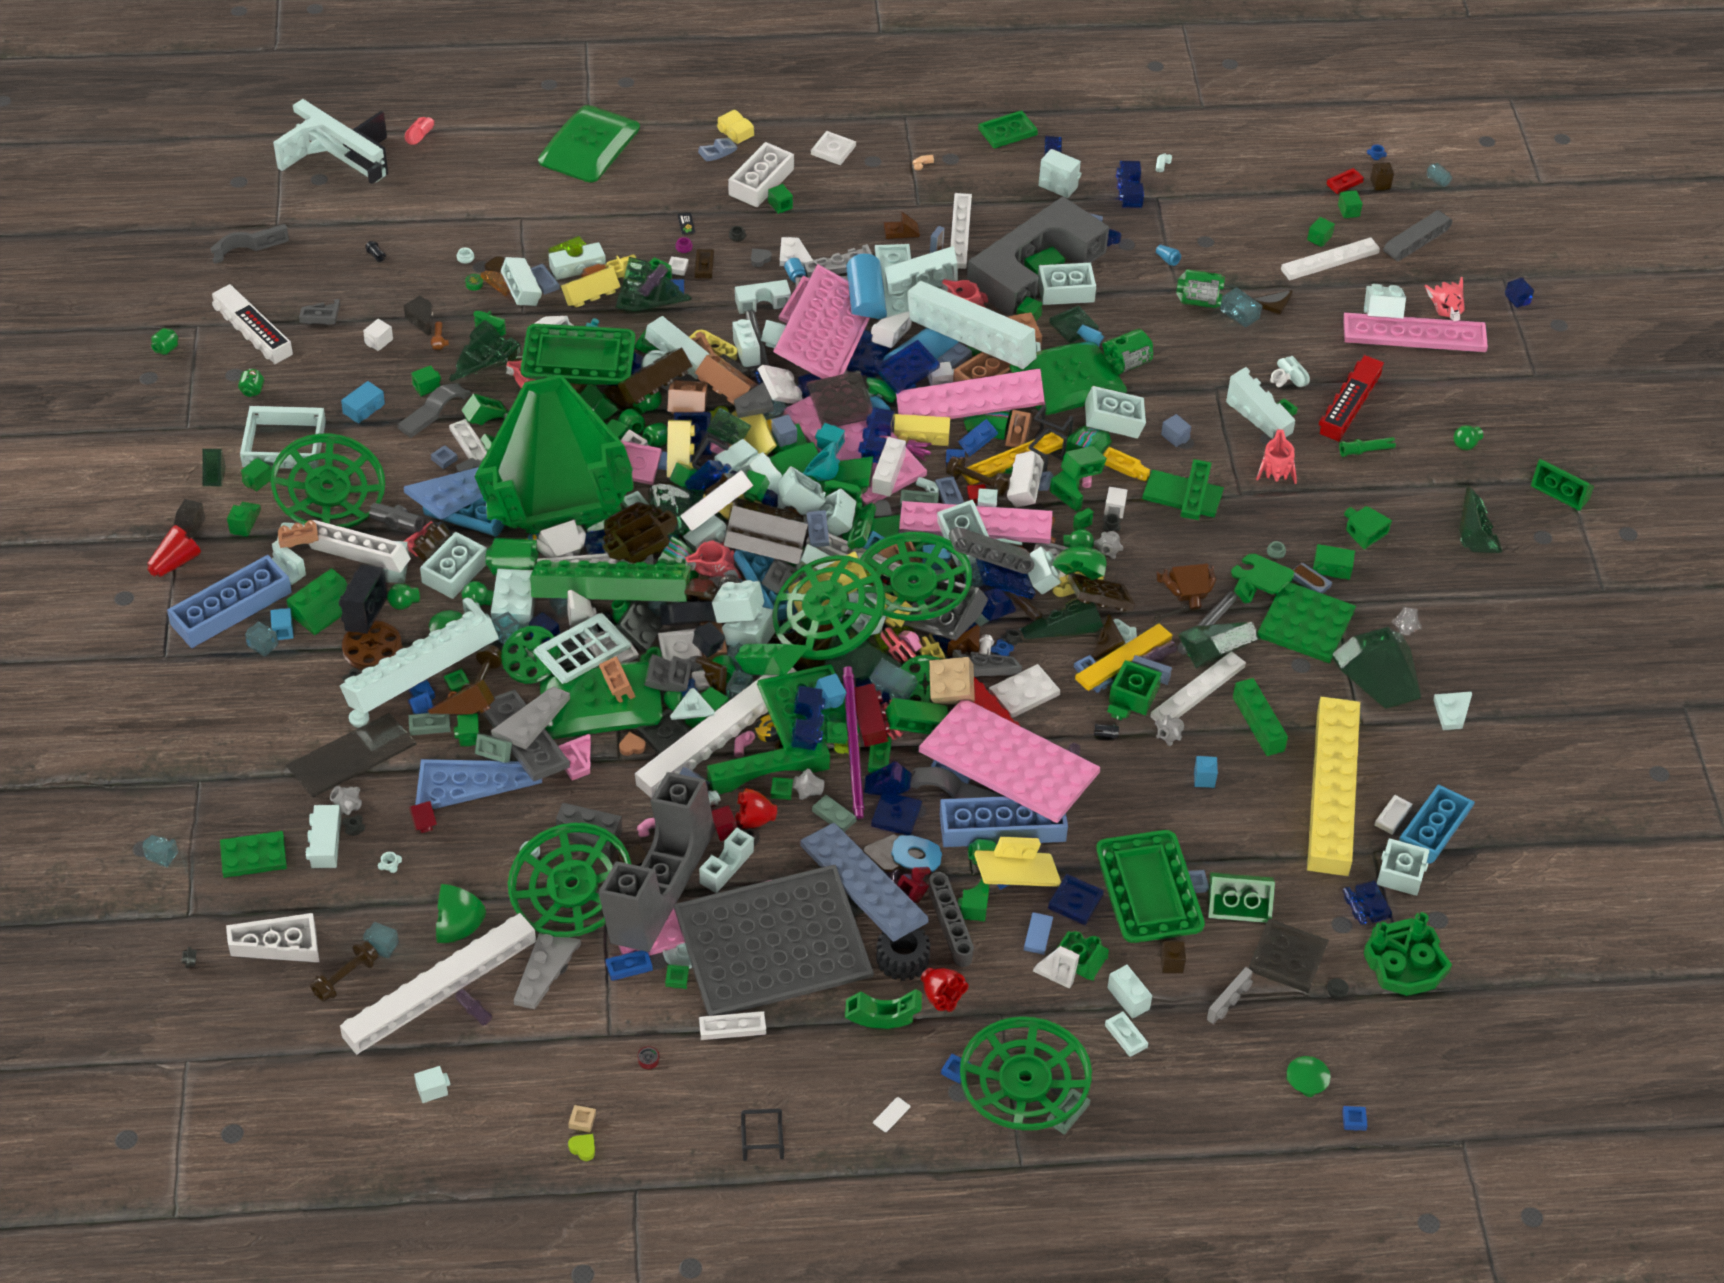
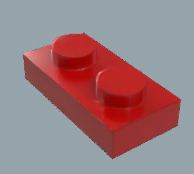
(1345, 181)

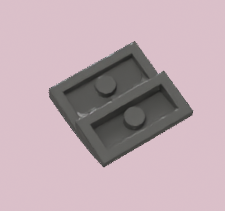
(668, 674)

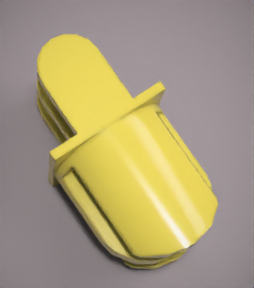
(619, 265)
(931, 649)

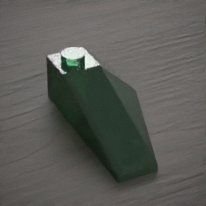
(1476, 527)
(1072, 620)
(1215, 641)

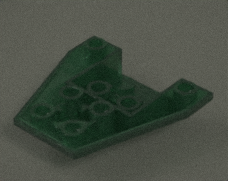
(1380, 666)

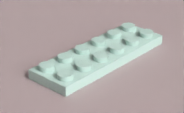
(889, 256)

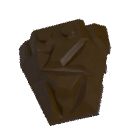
(637, 532)

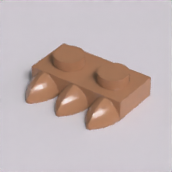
(298, 534)

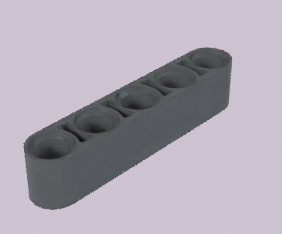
(1418, 235)
(991, 550)
(951, 919)

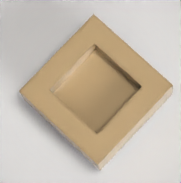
(582, 1118)

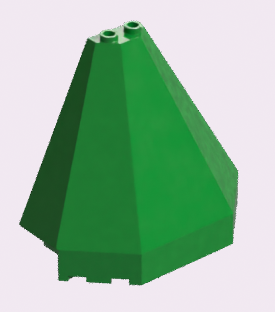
(553, 461)

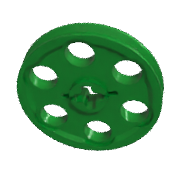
(522, 656)
(924, 662)

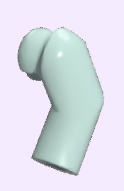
(1161, 160)
(929, 486)

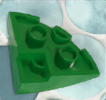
(798, 458)

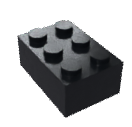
(363, 598)

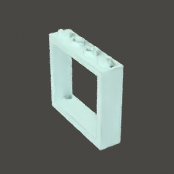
(280, 416)

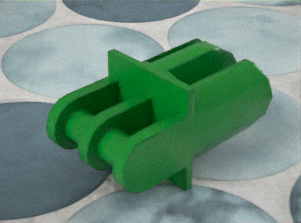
(498, 323)

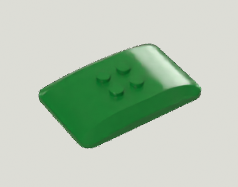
(588, 143)
(578, 353)
(1070, 373)
(596, 710)
(1149, 886)

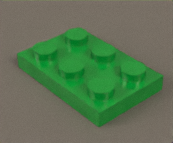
(1007, 129)
(253, 854)

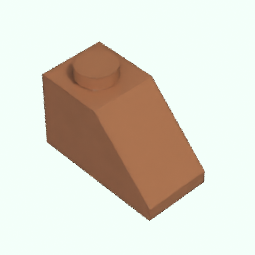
(1018, 428)

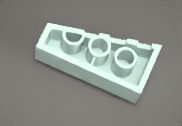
(927, 268)
(1257, 405)

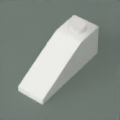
(891, 329)
(578, 609)

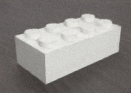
(759, 173)

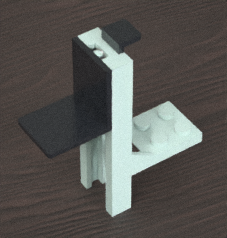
(355, 147)

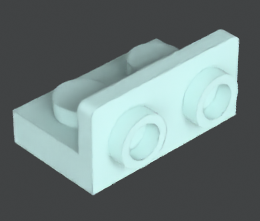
(289, 562)

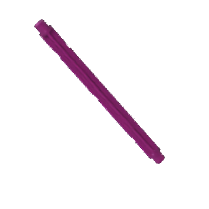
(853, 743)

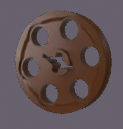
(364, 644)

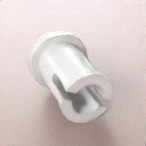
(985, 642)

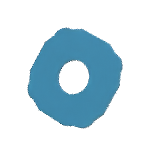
(902, 857)

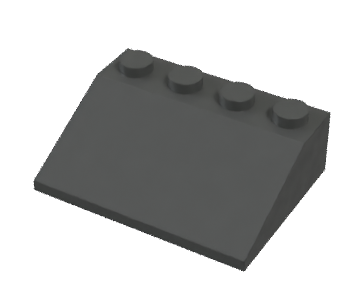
(958, 620)

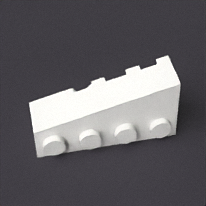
(276, 938)

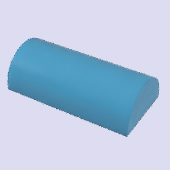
(866, 286)
(933, 341)
(472, 517)
(755, 568)
(1437, 821)

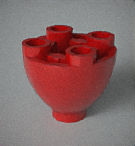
(754, 810)
(943, 987)

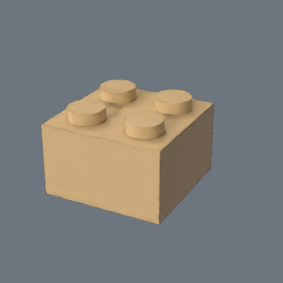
(951, 680)

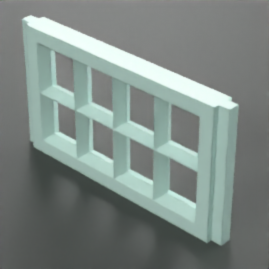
(558, 671)

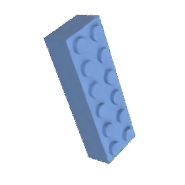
(229, 601)
(994, 818)

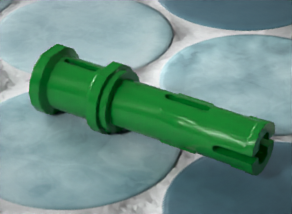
(1359, 446)

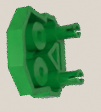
(1403, 944)

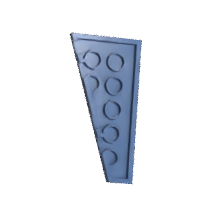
(447, 493)
(465, 780)

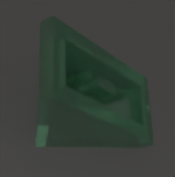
(212, 467)

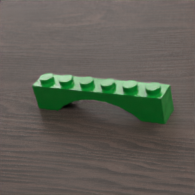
(731, 774)

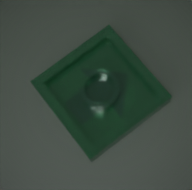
(1070, 321)
(728, 427)

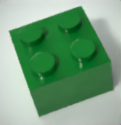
(1135, 687)

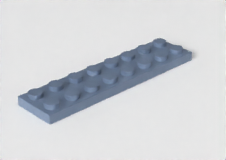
(865, 882)

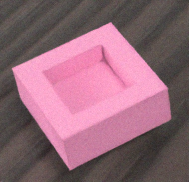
(911, 639)

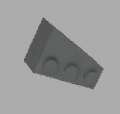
(576, 814)

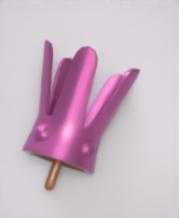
(915, 448)

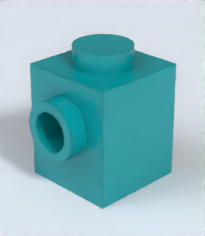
(830, 434)

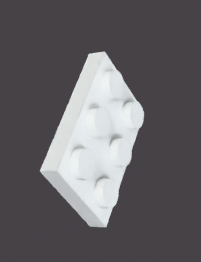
(780, 384)
(1025, 691)

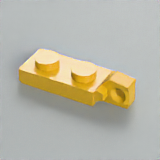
(1126, 464)

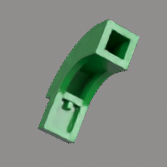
(883, 1013)

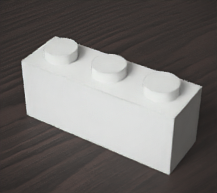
(889, 466)
(1025, 479)

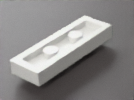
(732, 1025)

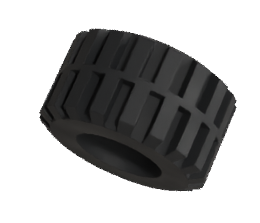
(903, 965)

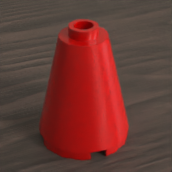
(172, 552)

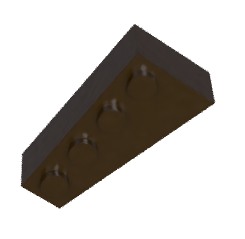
(654, 375)

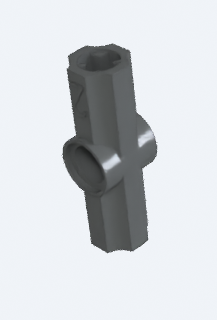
(396, 517)

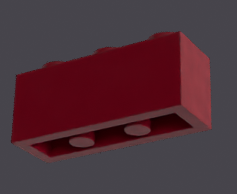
(871, 715)

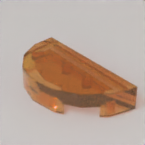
(497, 281)

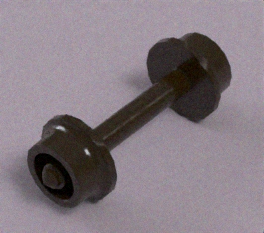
(955, 468)
(489, 658)
(323, 987)

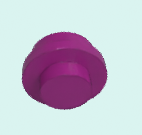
(683, 245)

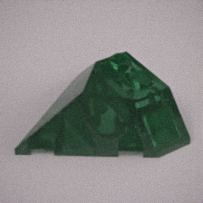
(635, 276)
(485, 352)
(862, 659)

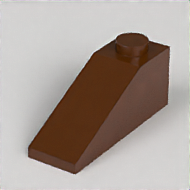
(467, 701)

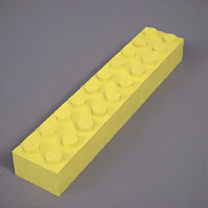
(1334, 786)

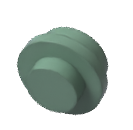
(1276, 550)

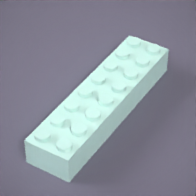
(972, 324)
(418, 661)

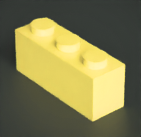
(590, 287)
(922, 429)
(679, 444)

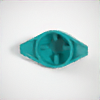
(824, 465)

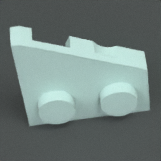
(1452, 709)

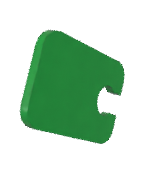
(1265, 575)

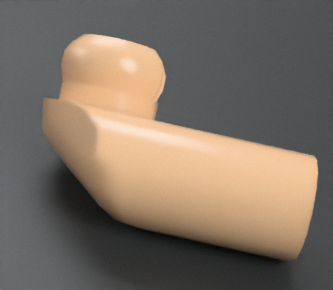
(927, 159)

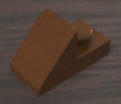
(903, 229)
(966, 642)

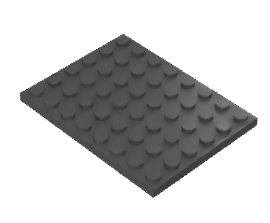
(772, 941)

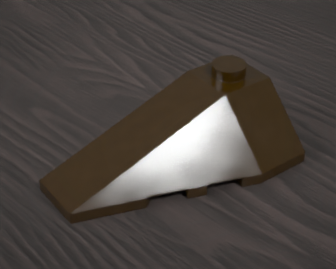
(701, 589)
(797, 639)

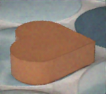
(632, 744)

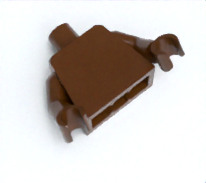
(1189, 582)

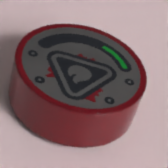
(648, 1057)

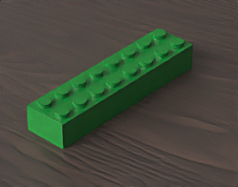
(610, 580)

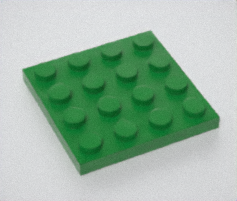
(1306, 622)
(779, 699)

